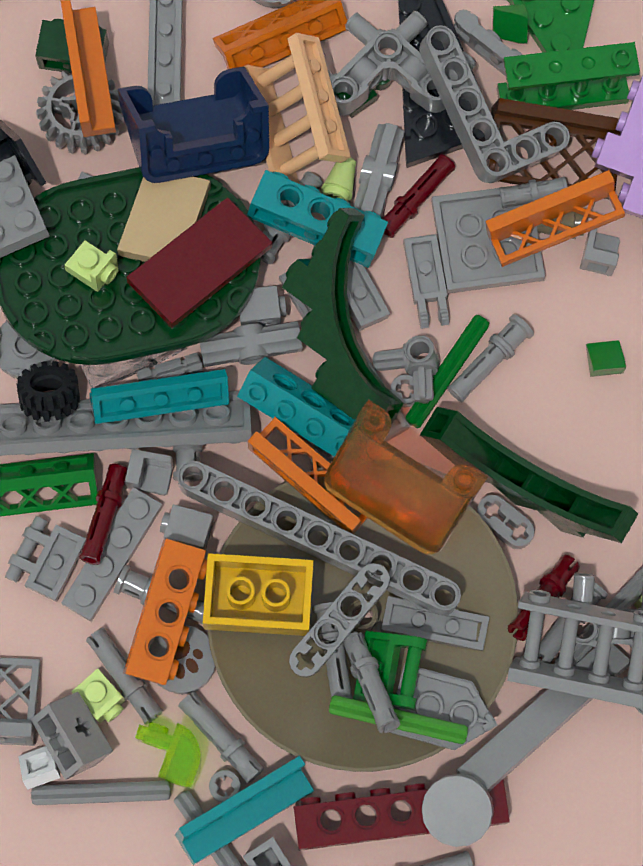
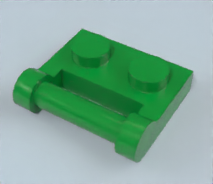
(386, 650)

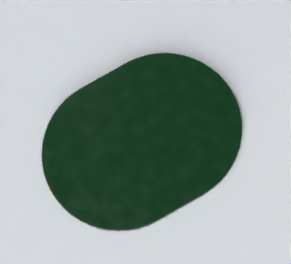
(114, 324)

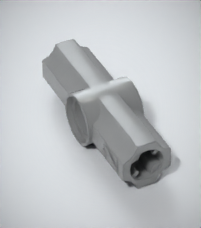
(379, 168)
(250, 344)

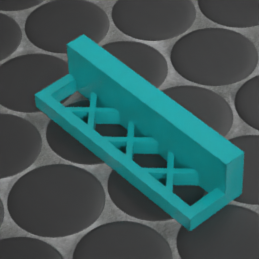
(159, 396)
(244, 811)

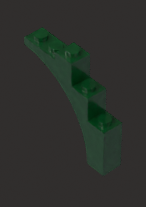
(327, 329)
(524, 483)

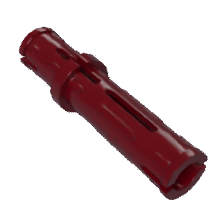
(407, 205)
(107, 503)
(552, 582)

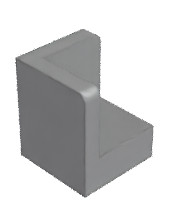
(600, 253)
(149, 472)

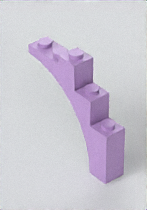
(625, 152)

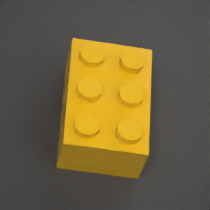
(258, 594)

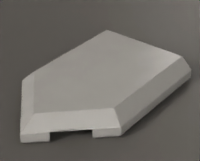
(448, 700)

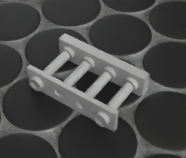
(563, 675)

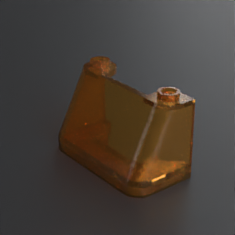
(398, 489)

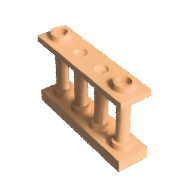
(319, 103)

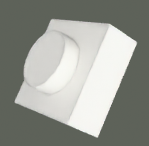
(38, 768)

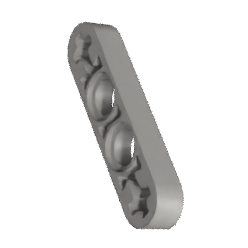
(342, 622)

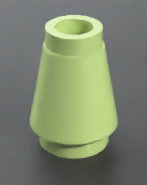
(340, 180)

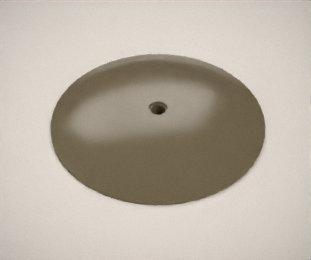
(295, 708)

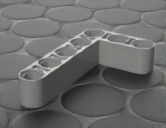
(480, 117)

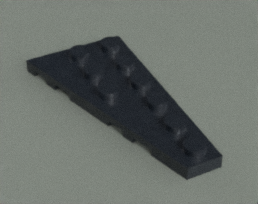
(428, 132)

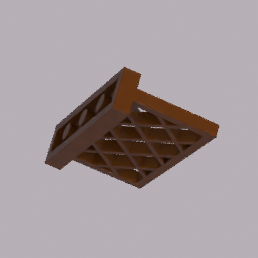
(579, 124)

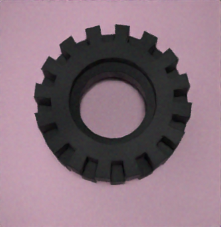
(48, 404)

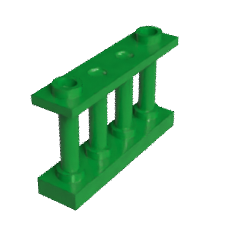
(571, 77)

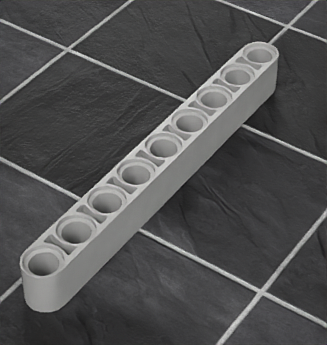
(309, 523)

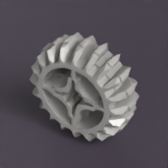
(56, 102)

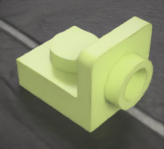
(92, 266)
(100, 697)

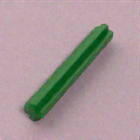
(449, 369)

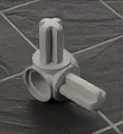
(420, 369)

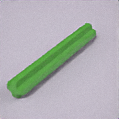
(408, 721)

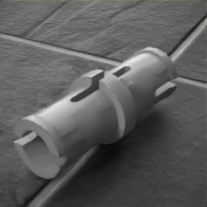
(530, 191)

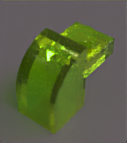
(183, 753)

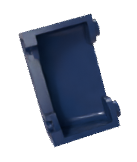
(198, 132)

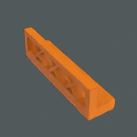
(266, 37)
(88, 70)
(550, 207)
(298, 478)

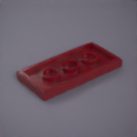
(199, 262)

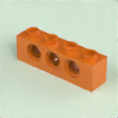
(140, 661)

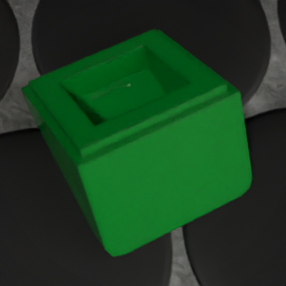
(511, 22)
(605, 358)

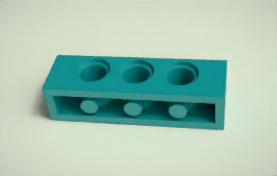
(298, 220)
(295, 405)

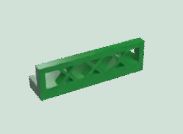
(51, 474)

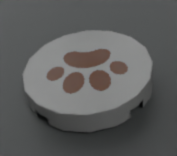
(195, 662)

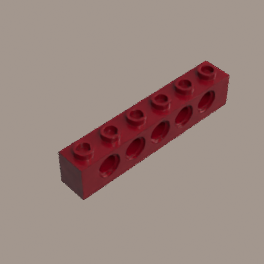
(313, 836)

